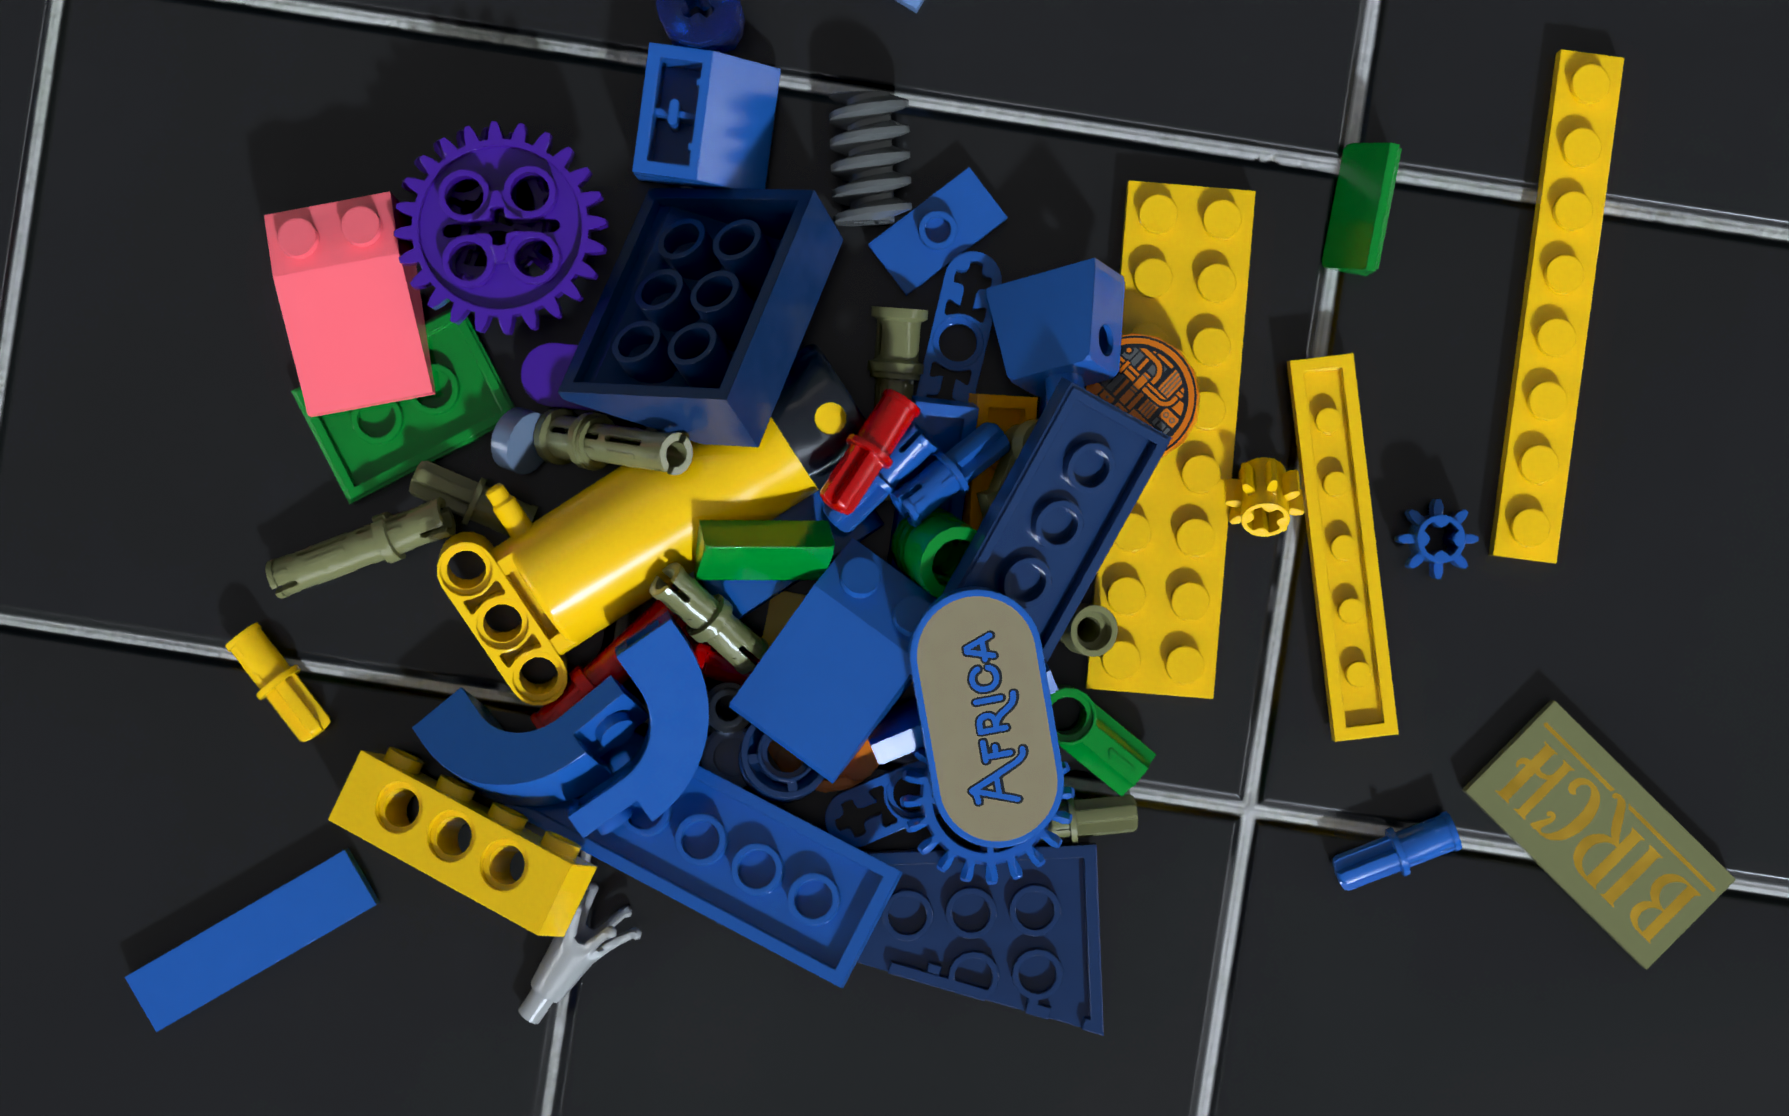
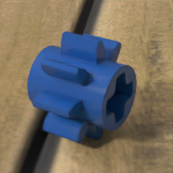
(1454, 538)

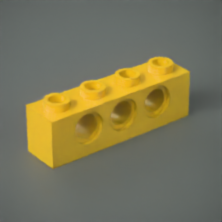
(376, 810)

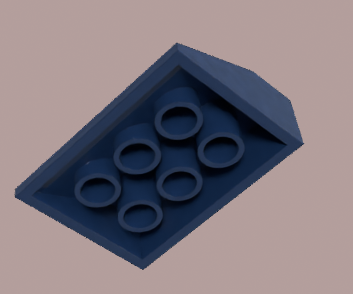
(705, 311)

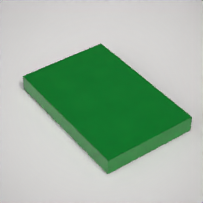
(389, 440)

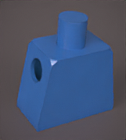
(1060, 326)

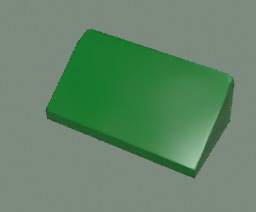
(1361, 207)
(763, 549)

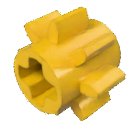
(1264, 497)

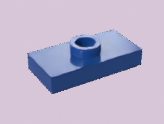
(937, 231)

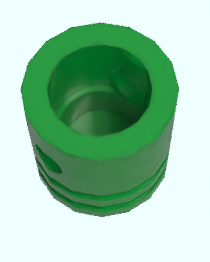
(931, 549)

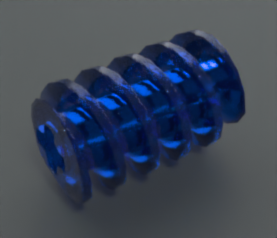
(716, 33)

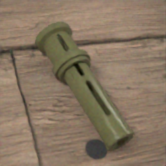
(896, 351)
(596, 441)

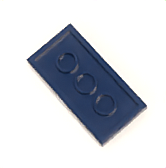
(1061, 507)

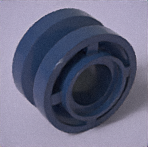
(765, 779)

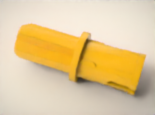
(279, 683)

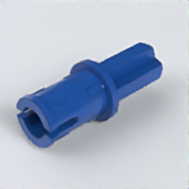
(907, 455)
(950, 473)
(1397, 852)

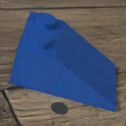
(837, 662)

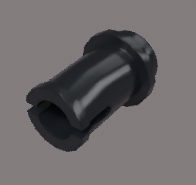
(719, 722)

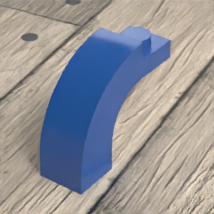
(678, 711)
(534, 765)

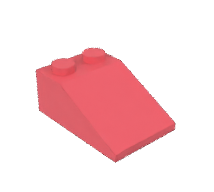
(350, 304)

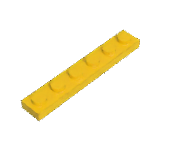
(1342, 547)

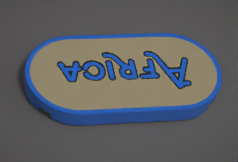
(986, 717)

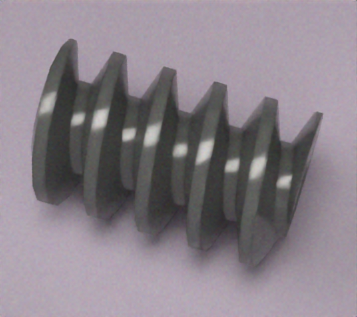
(869, 157)

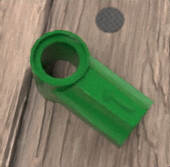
(1103, 744)

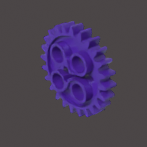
(500, 169)

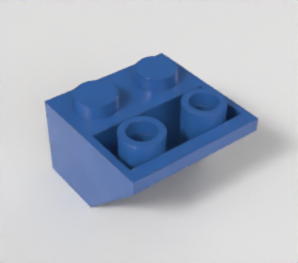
(705, 119)

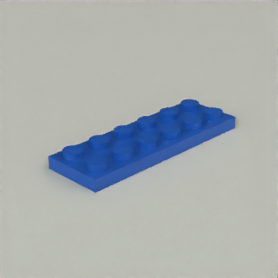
(745, 868)

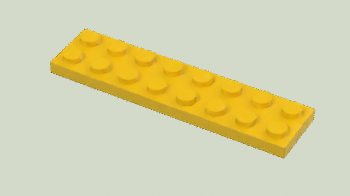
(1165, 571)

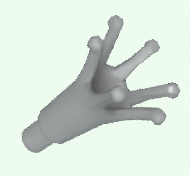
(572, 956)

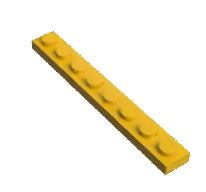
(1556, 306)

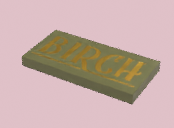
(1598, 834)

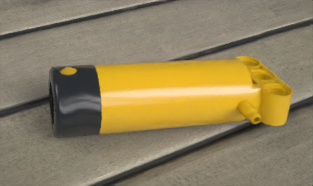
(611, 540)

